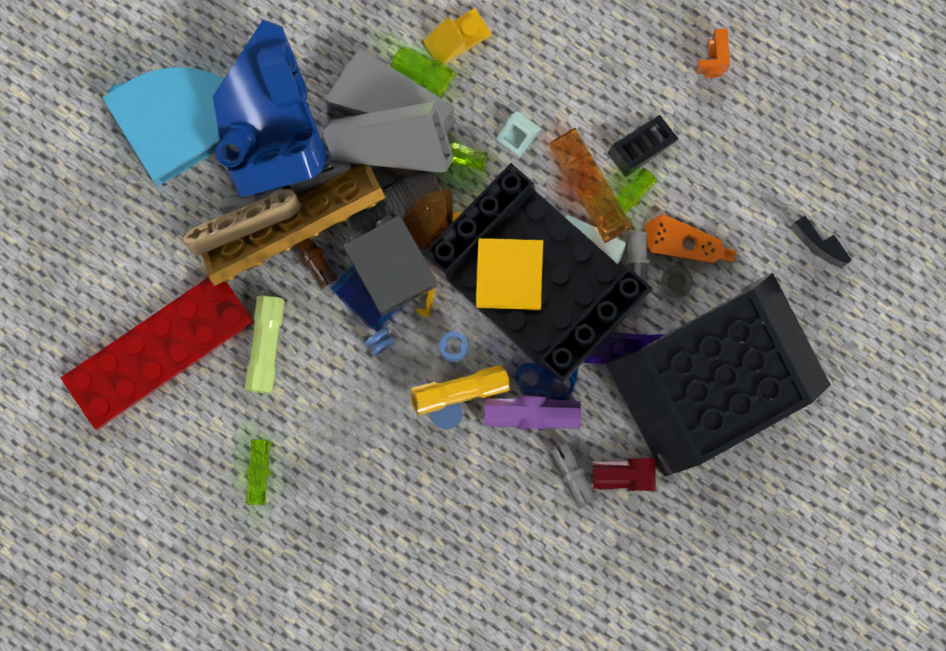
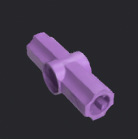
(532, 413)

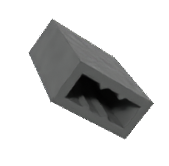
(390, 264)

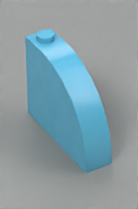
(167, 118)

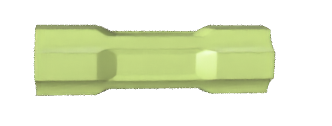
(264, 346)

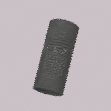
(414, 186)

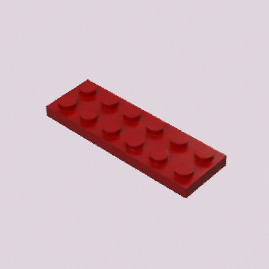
(156, 351)

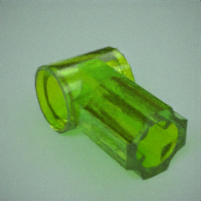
(431, 75)

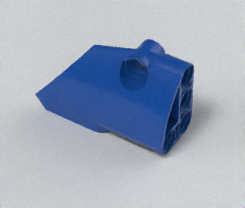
(266, 117)

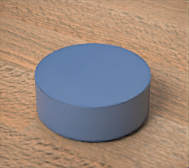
(448, 417)

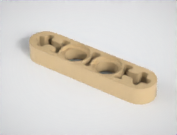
(242, 222)

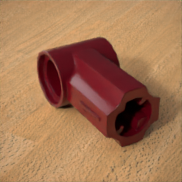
(633, 474)

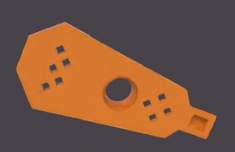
(674, 237)

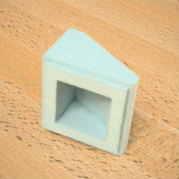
(518, 133)

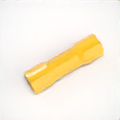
(482, 384)

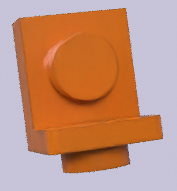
(719, 50)

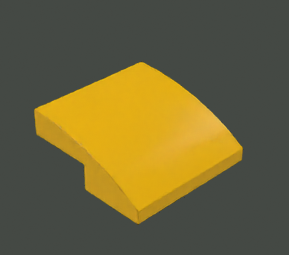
(509, 274)

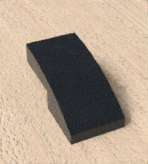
(828, 250)

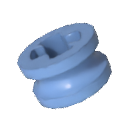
(380, 341)
(443, 346)

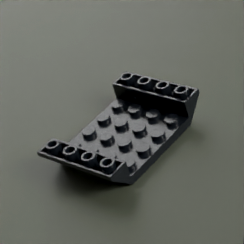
(581, 285)
(719, 377)

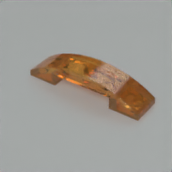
(590, 185)

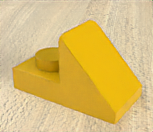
(456, 36)

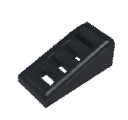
(629, 165)

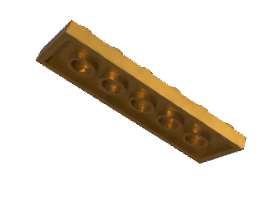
(320, 209)

